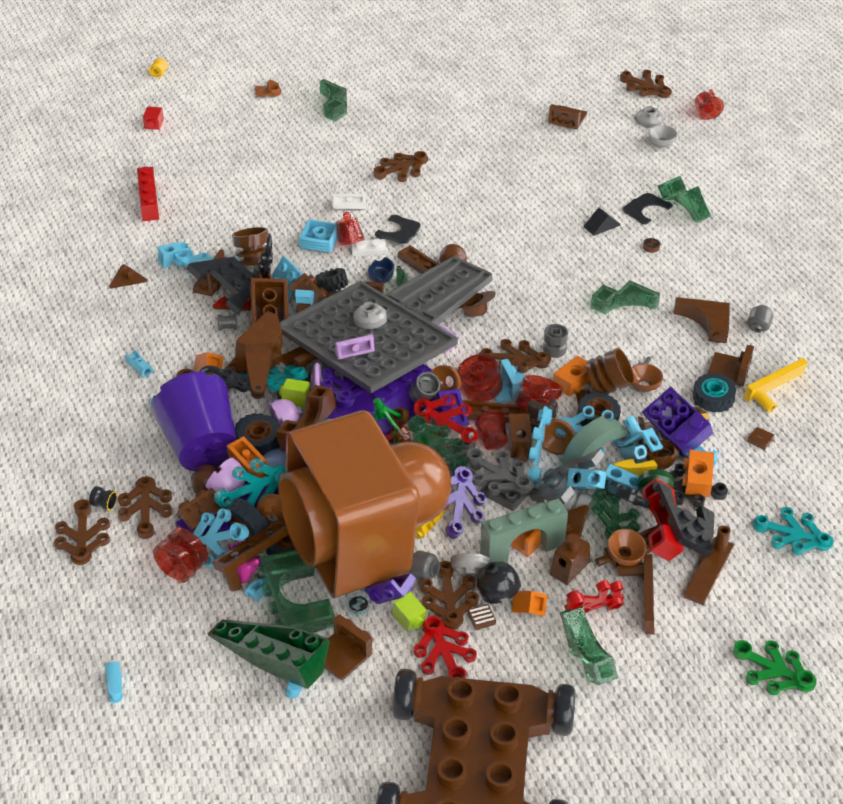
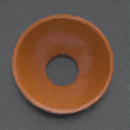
(443, 372)
(647, 373)
(553, 443)
(270, 505)
(630, 541)

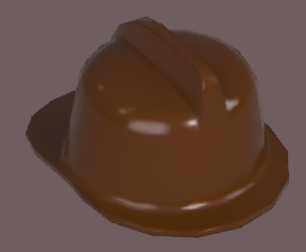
(477, 304)

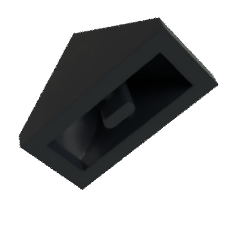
(600, 222)

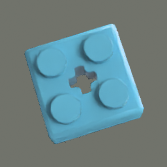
(318, 236)

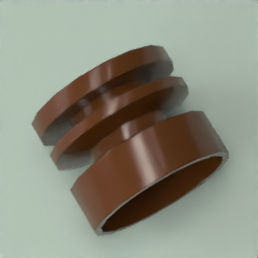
(251, 244)
(610, 371)

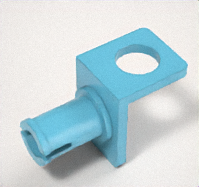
(637, 434)

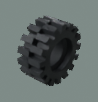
(332, 279)

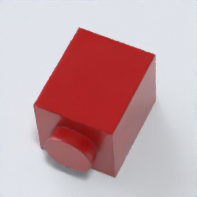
(153, 118)

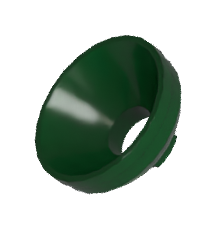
(647, 476)

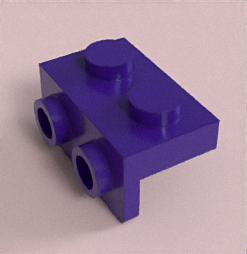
(390, 589)

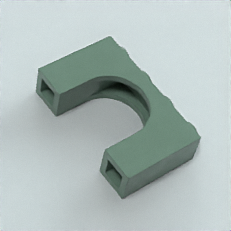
(501, 531)

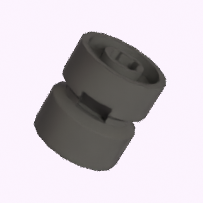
(555, 340)
(424, 386)

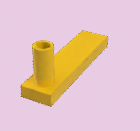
(759, 388)

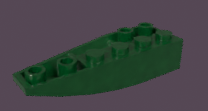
(277, 649)

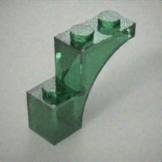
(336, 104)
(690, 199)
(634, 294)
(582, 643)

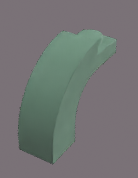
(593, 437)

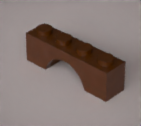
(318, 406)

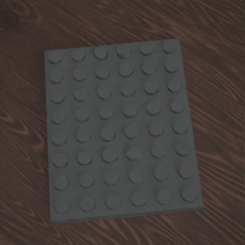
(399, 344)

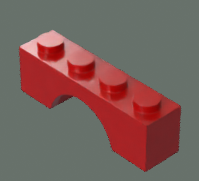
(147, 193)
(662, 540)

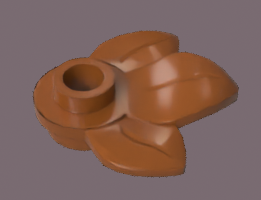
(272, 89)

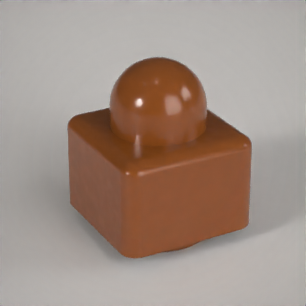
(358, 499)

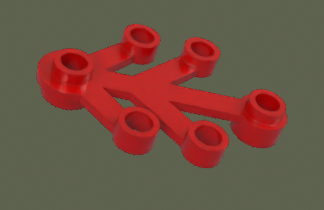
(443, 417)
(611, 601)
(443, 647)

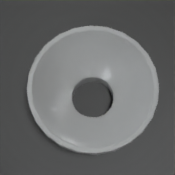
(649, 117)
(662, 135)
(370, 316)
(468, 563)

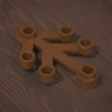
(660, 90)
(418, 159)
(540, 359)
(145, 486)
(81, 553)
(448, 597)

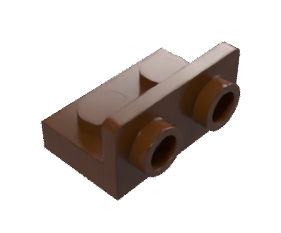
(308, 282)
(193, 510)

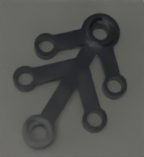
(718, 491)

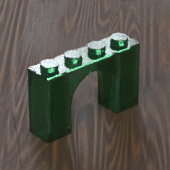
(277, 571)

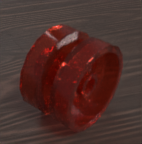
(480, 377)
(538, 389)
(180, 554)

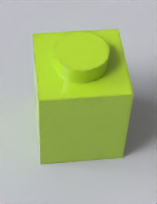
(295, 391)
(409, 612)

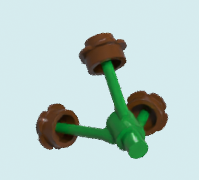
(399, 416)

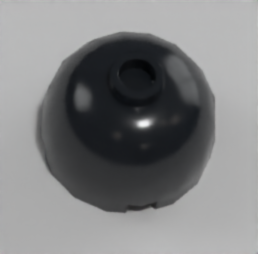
(497, 582)

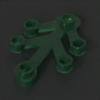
(420, 428)
(613, 513)

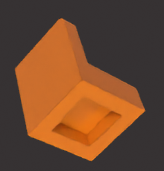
(208, 359)
(527, 542)
(530, 602)

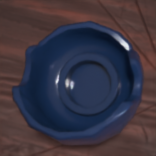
(381, 271)

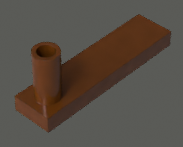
(246, 550)
(710, 568)
(644, 569)

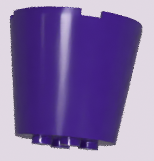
(196, 418)

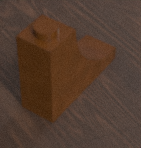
(710, 315)

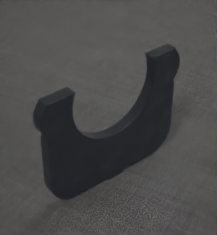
(636, 206)
(405, 234)

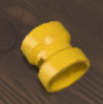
(158, 67)

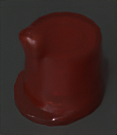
(708, 105)
(349, 230)
(492, 429)

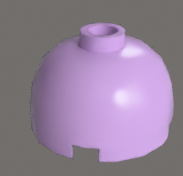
(285, 410)
(224, 477)

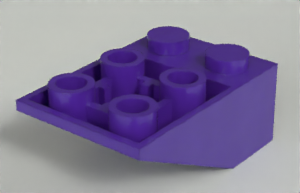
(678, 421)

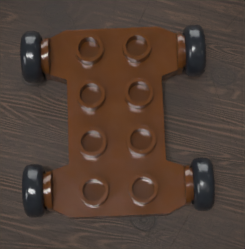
(477, 736)

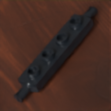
(628, 494)

